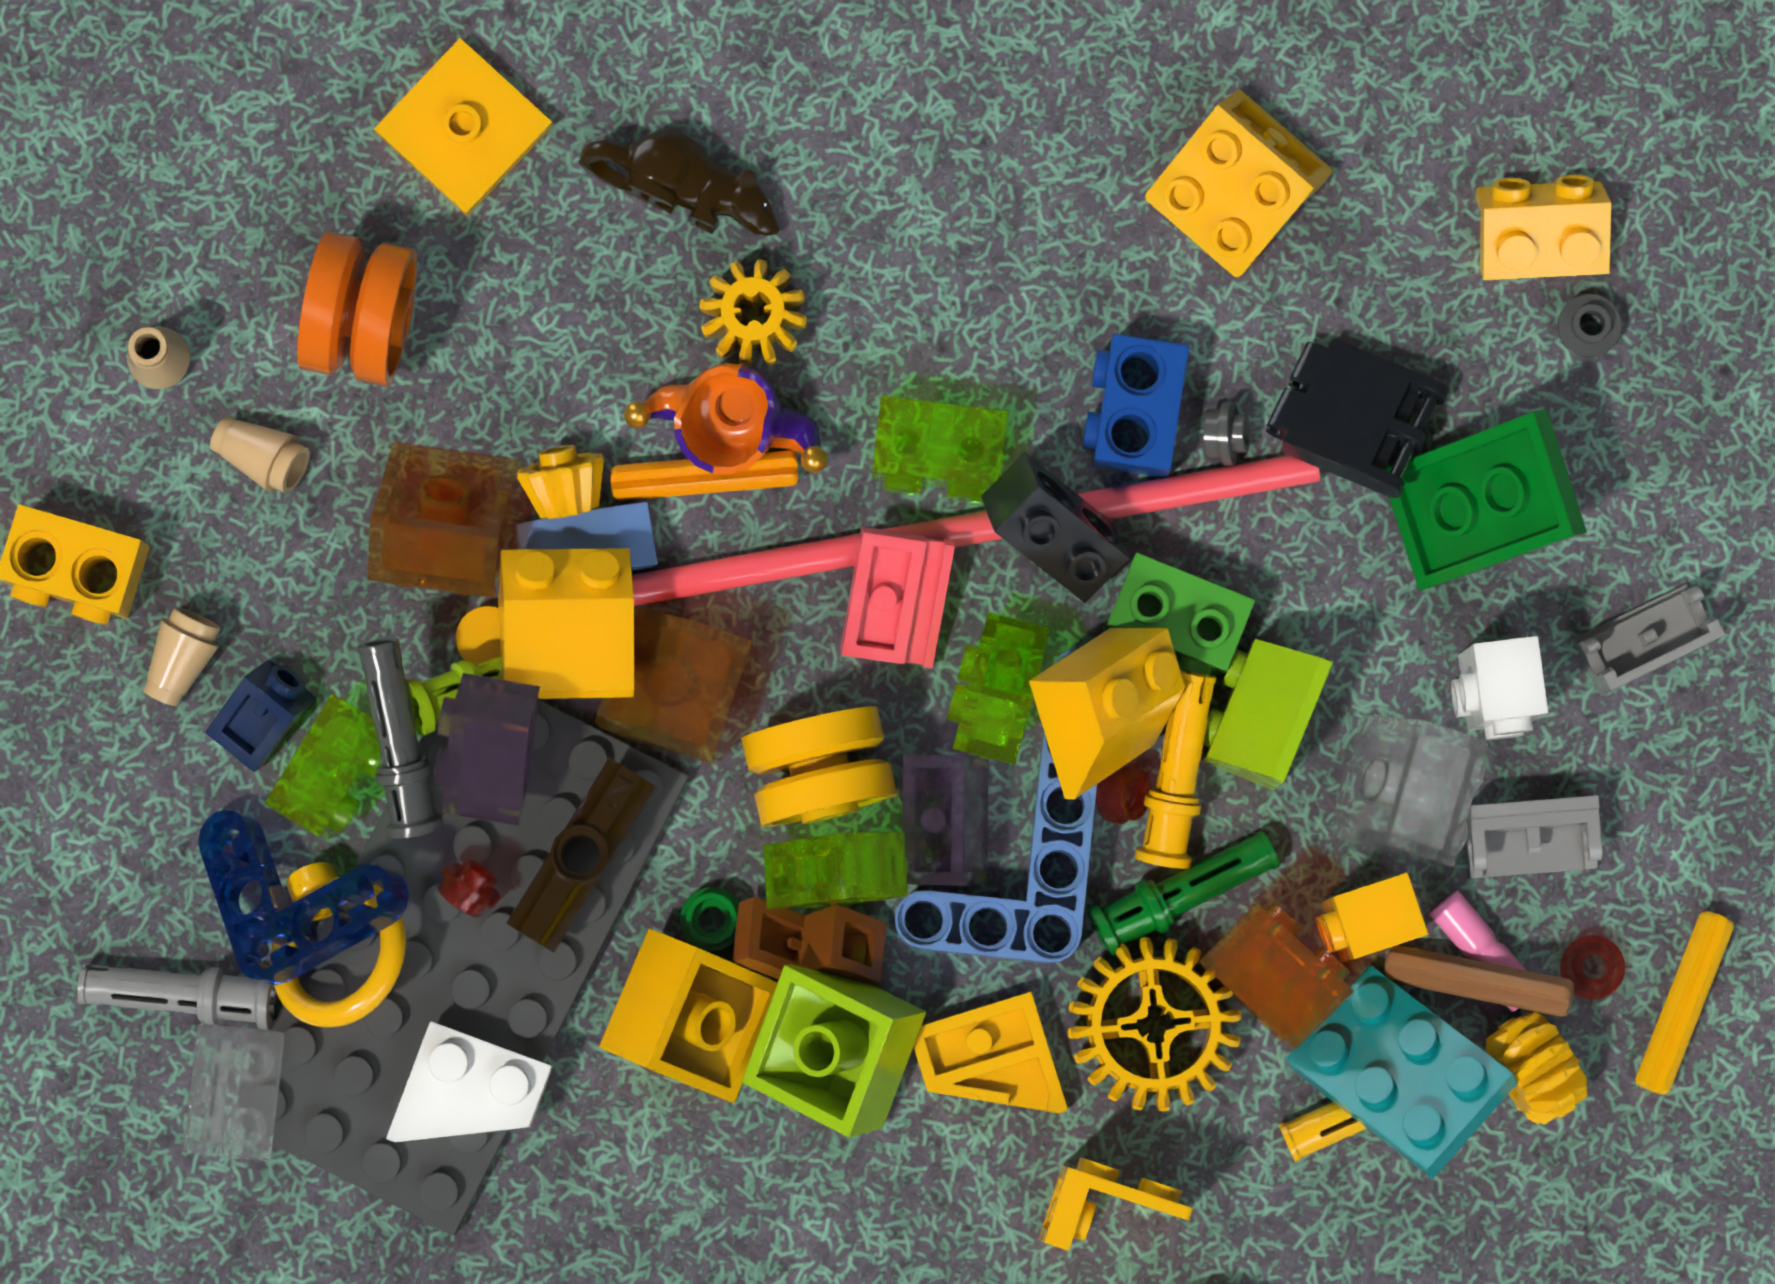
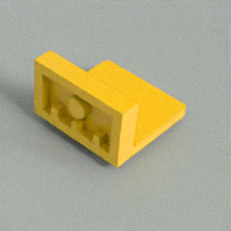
(1237, 182)
(1071, 1214)

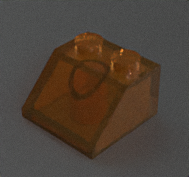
(441, 520)
(682, 686)

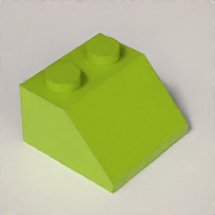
(1265, 712)
(833, 1049)

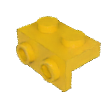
(1544, 228)

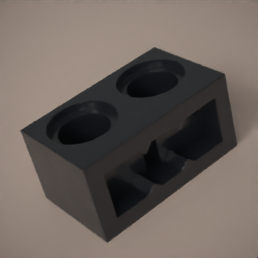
(1054, 527)

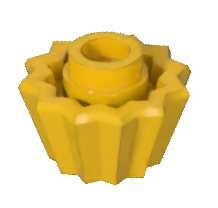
(563, 481)

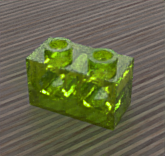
(835, 870)

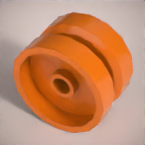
(357, 308)

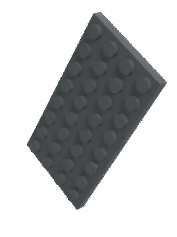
(459, 972)

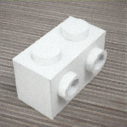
(1500, 687)

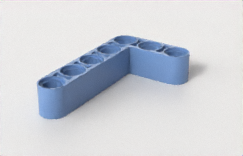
(1040, 898)

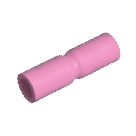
(1472, 933)

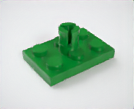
(1486, 500)

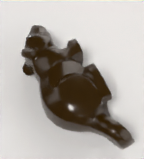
(675, 171)

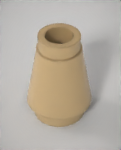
(167, 366)
(263, 454)
(180, 654)

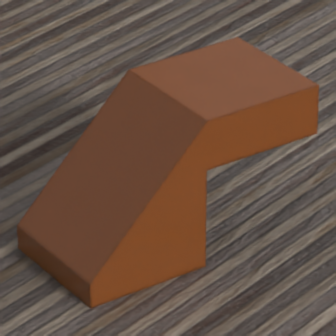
(825, 941)

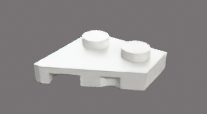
(467, 1088)

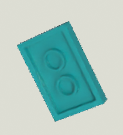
(1402, 1072)

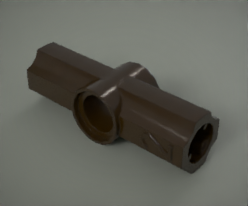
(602, 816)

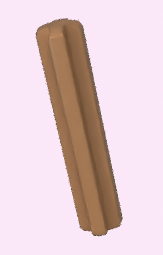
(1479, 980)

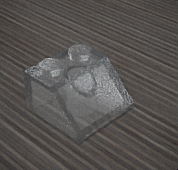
(1409, 789)

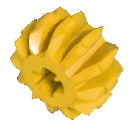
(754, 335)
(1542, 1064)

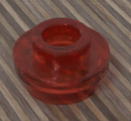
(1123, 794)
(469, 887)
(1572, 962)

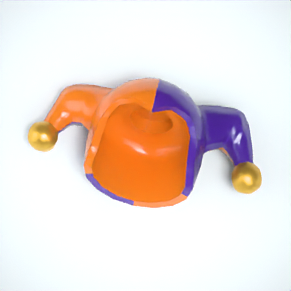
(730, 420)

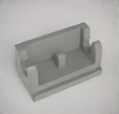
(1647, 638)
(1533, 837)

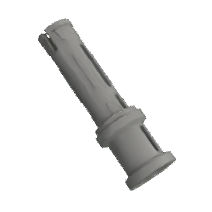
(208, 995)

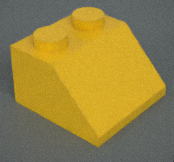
(568, 621)
(1107, 703)
(689, 1015)

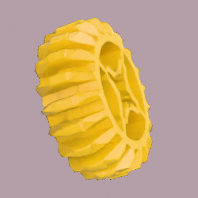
(1207, 1018)

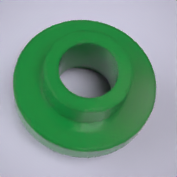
(691, 914)

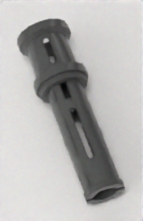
(403, 768)

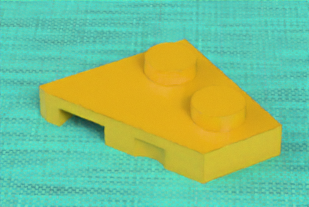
(992, 1056)

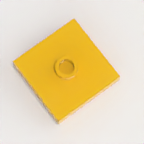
(463, 127)

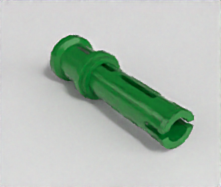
(1155, 905)

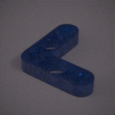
(285, 923)

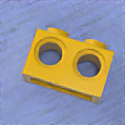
(77, 551)
(1371, 918)

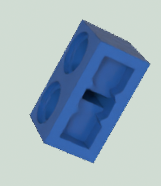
(1152, 409)

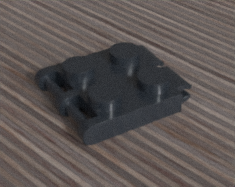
(1353, 413)

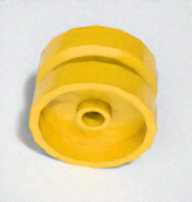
(821, 777)

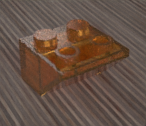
(1276, 974)

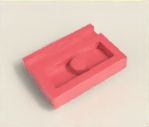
(897, 597)

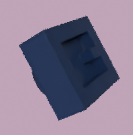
(260, 713)

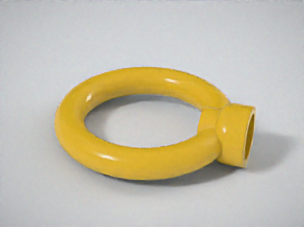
(376, 987)

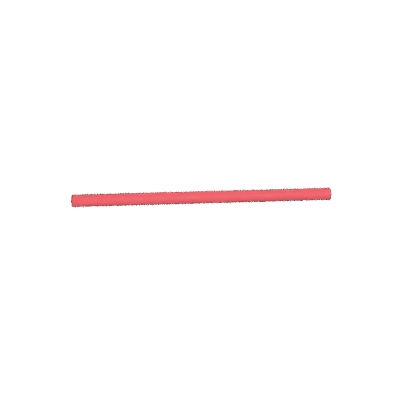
(967, 529)

